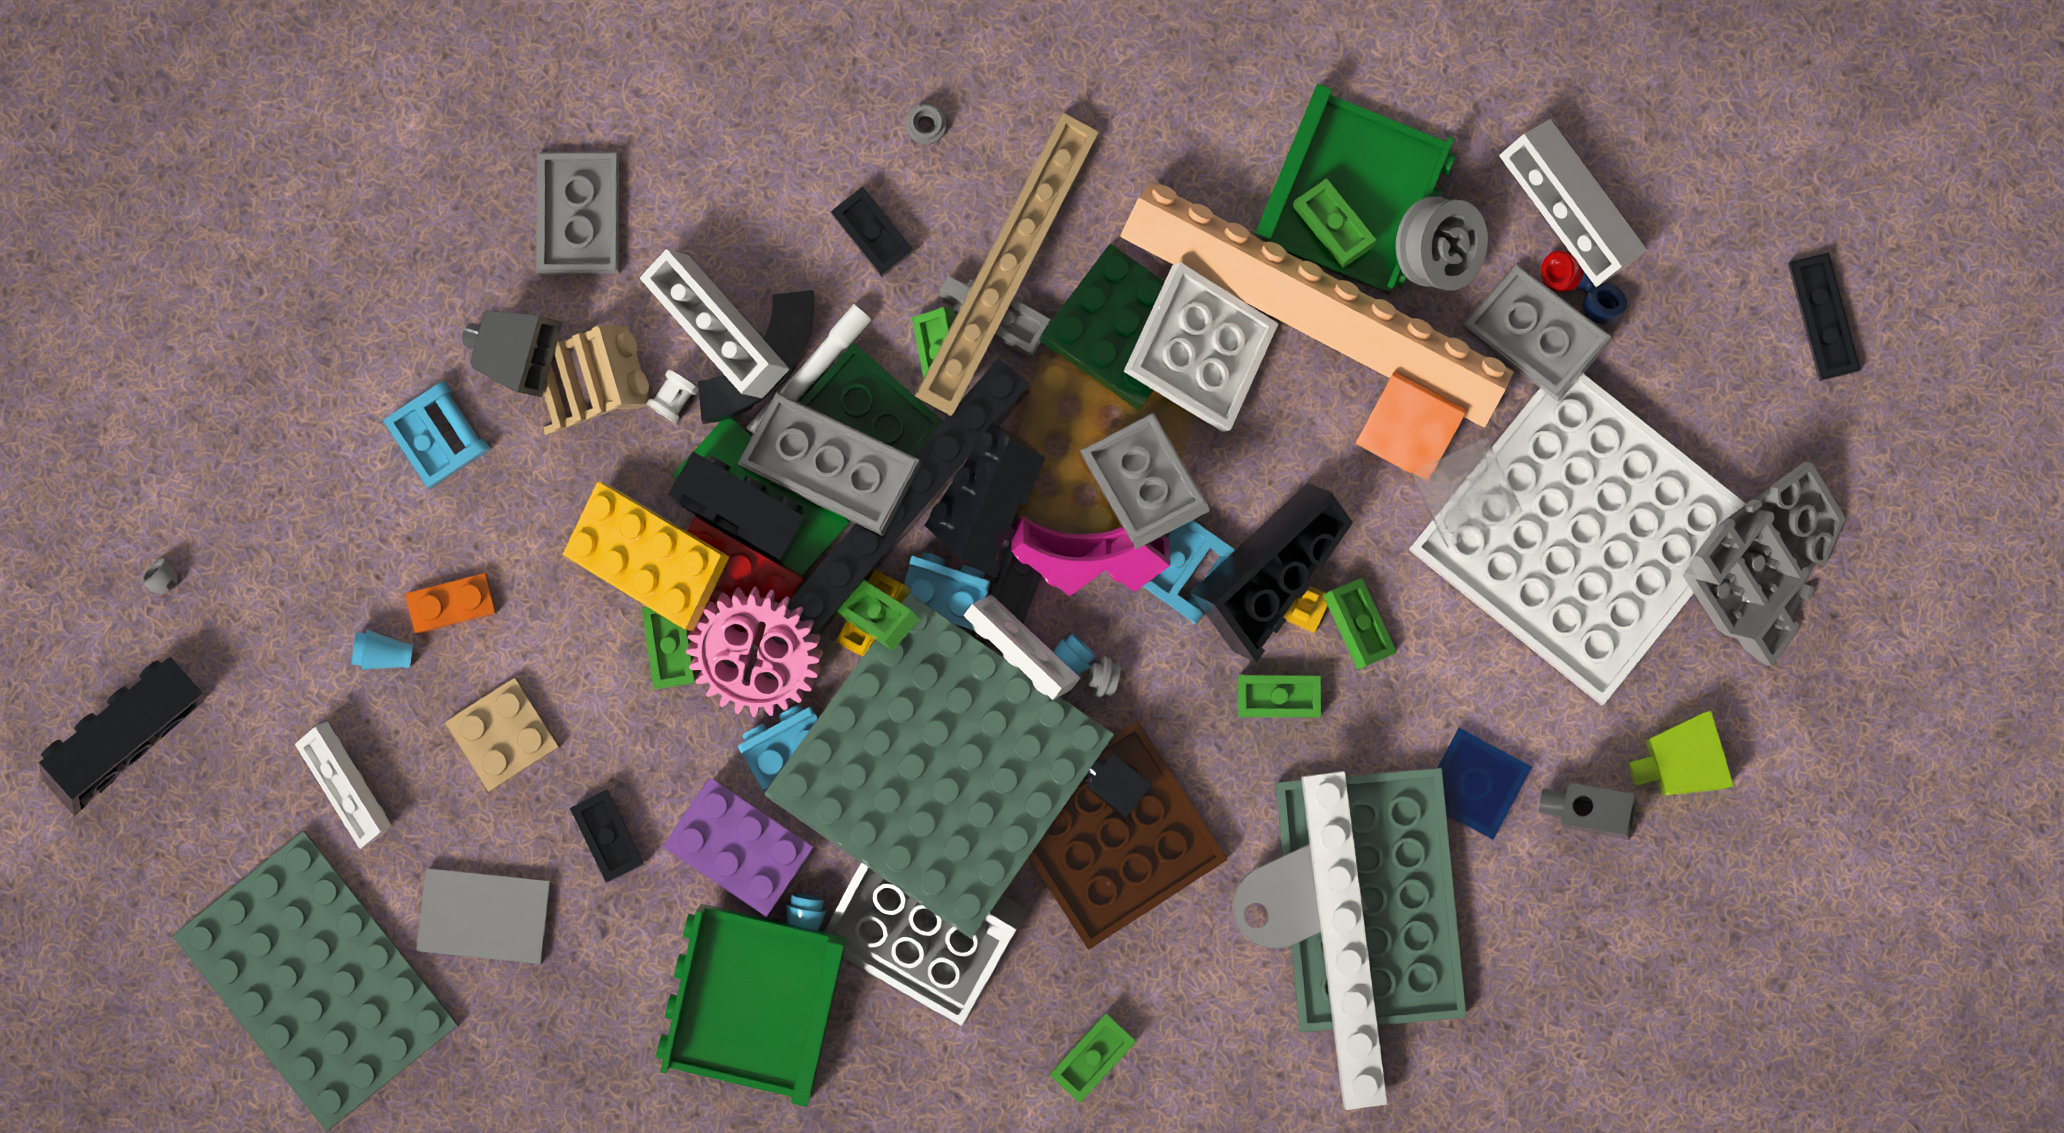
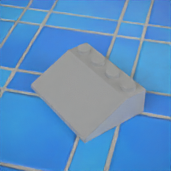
(918, 949)

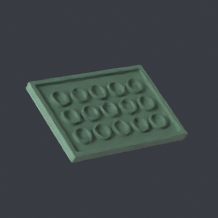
(1408, 895)
(315, 981)

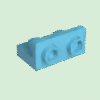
(944, 588)
(771, 748)

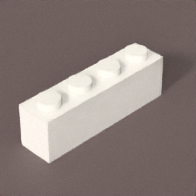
(1573, 202)
(714, 323)

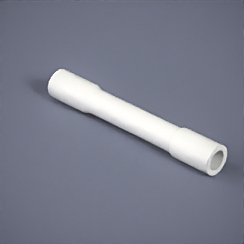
(839, 338)

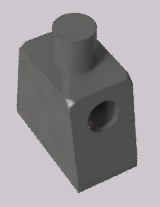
(513, 349)
(1610, 815)

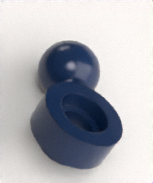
(1602, 303)

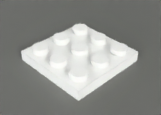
(1201, 347)

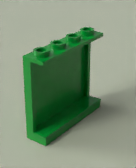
(1373, 166)
(752, 1002)

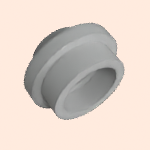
(926, 111)
(1103, 677)

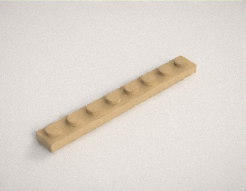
(1006, 264)

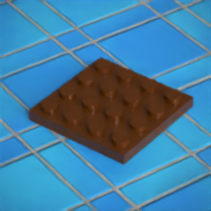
(1116, 867)

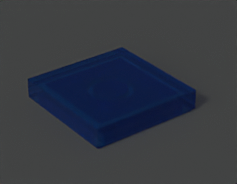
(1480, 782)

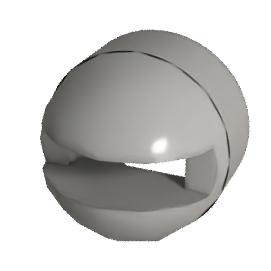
(158, 576)

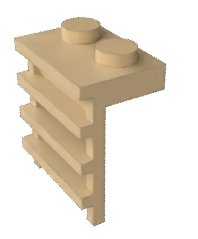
(609, 371)

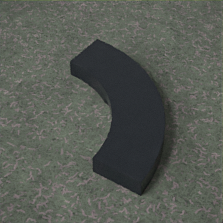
(786, 335)

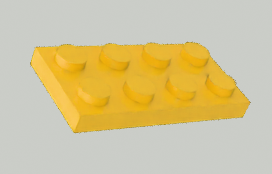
(645, 556)

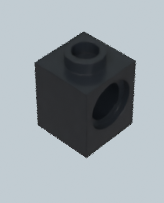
(1117, 784)

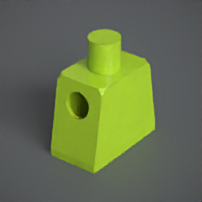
(1684, 759)

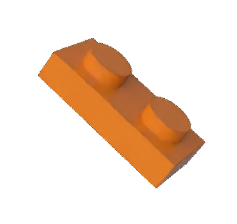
(450, 603)

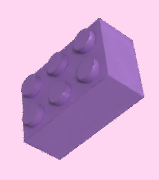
(739, 847)

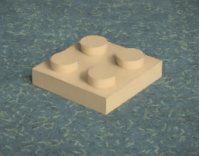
(502, 734)

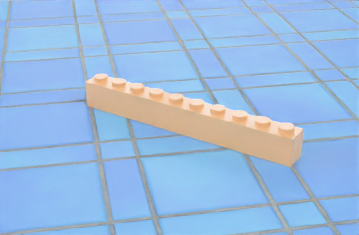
(1315, 301)

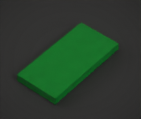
(822, 527)

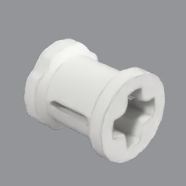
(672, 396)

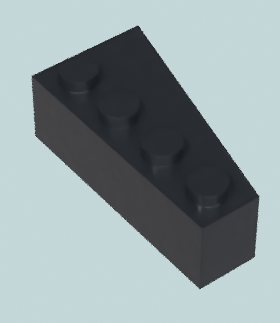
(1271, 569)
(118, 733)

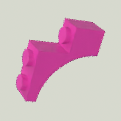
(1077, 559)

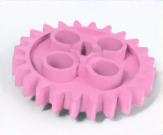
(718, 640)

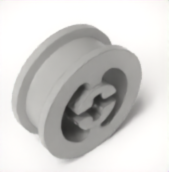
(1426, 257)

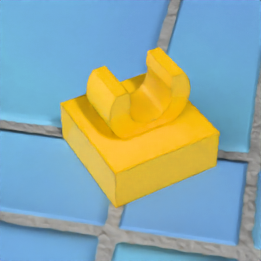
(1308, 610)

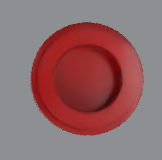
(1561, 271)

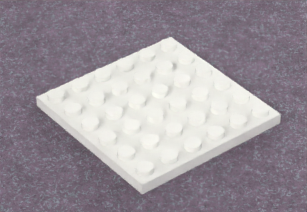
(1599, 541)

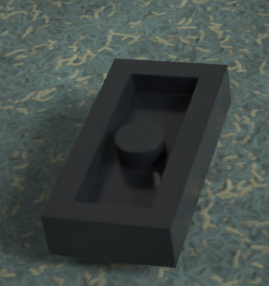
(872, 232)
(607, 836)

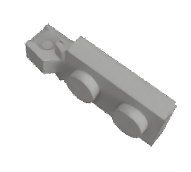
(1019, 327)

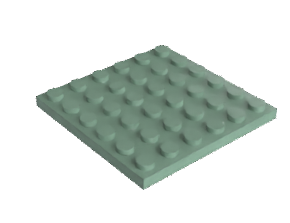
(939, 768)

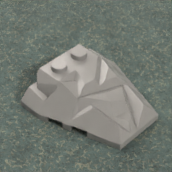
(1761, 560)

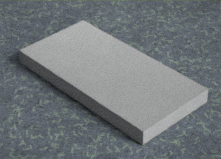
(830, 463)

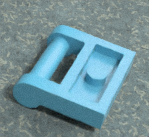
(425, 443)
(1187, 549)

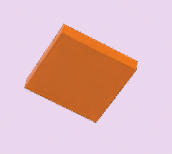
(1410, 424)

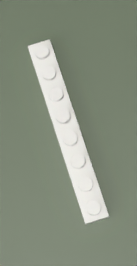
(1344, 940)

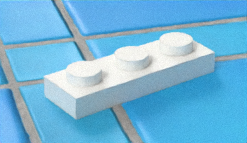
(1021, 647)
(343, 785)

